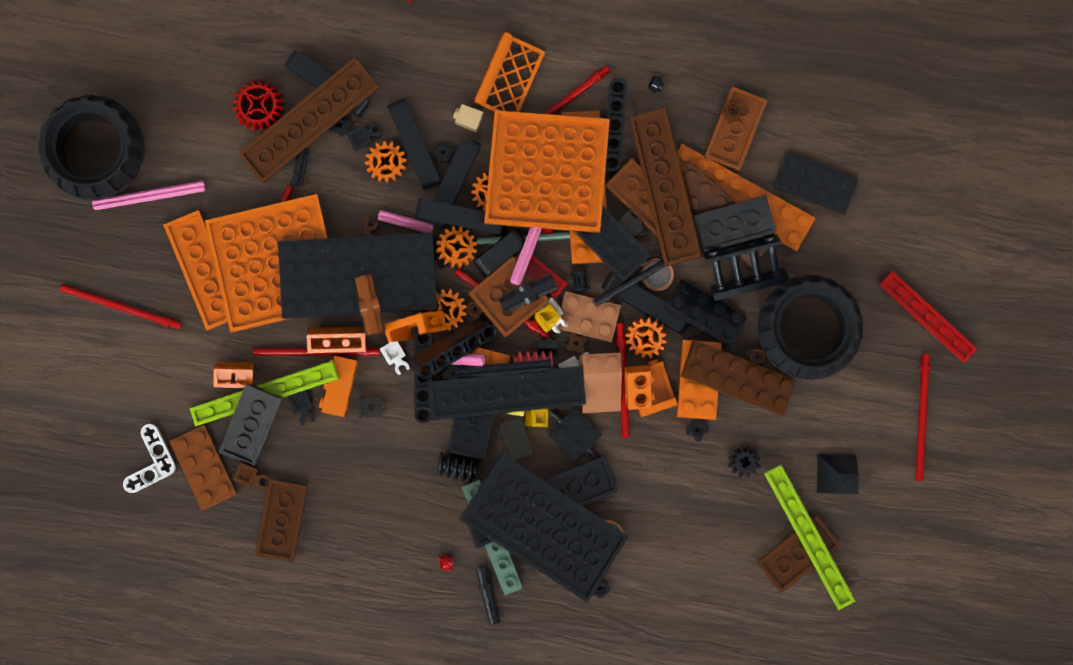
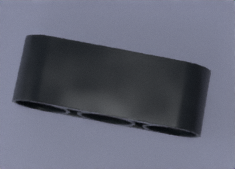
(499, 252)

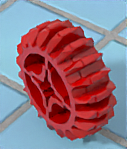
(270, 116)

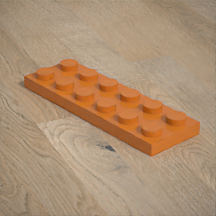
(194, 254)

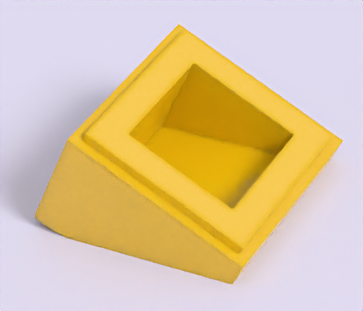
(547, 317)
(537, 418)

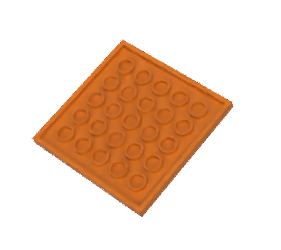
(547, 171)
(248, 256)

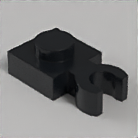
(361, 137)
(301, 404)

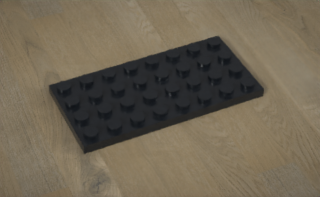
(321, 274)
(543, 527)

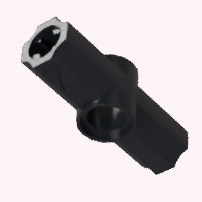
(528, 293)

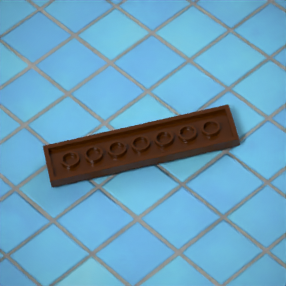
(309, 120)
(666, 187)

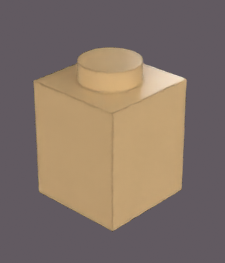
(468, 117)

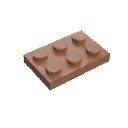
(587, 319)

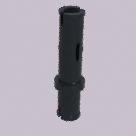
(487, 595)

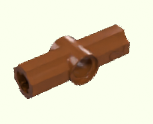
(369, 305)

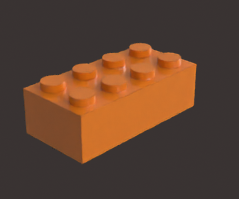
(694, 399)

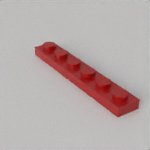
(927, 317)

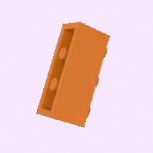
(336, 339)
(339, 391)

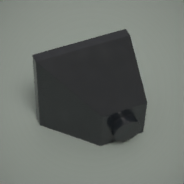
(837, 474)

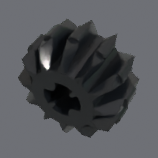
(738, 465)

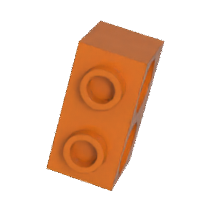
(233, 374)
(634, 387)

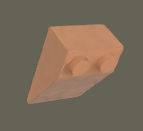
(602, 382)

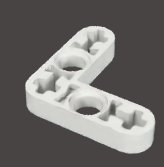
(156, 467)

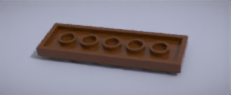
(707, 195)
(737, 378)

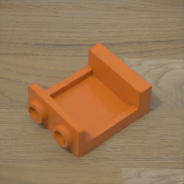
(426, 322)
(662, 389)

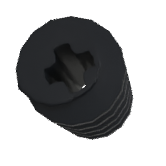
(457, 467)

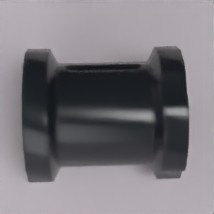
(580, 281)

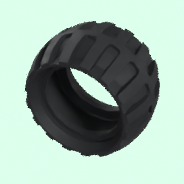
(60, 125)
(847, 312)

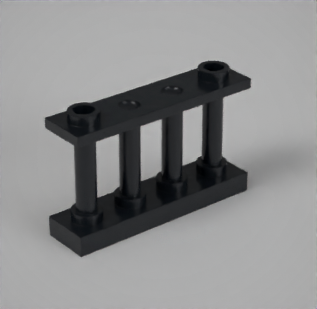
(749, 284)

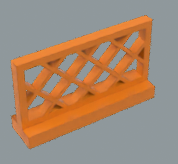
(494, 68)

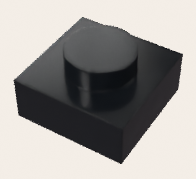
(547, 345)

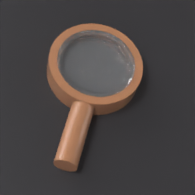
(659, 280)

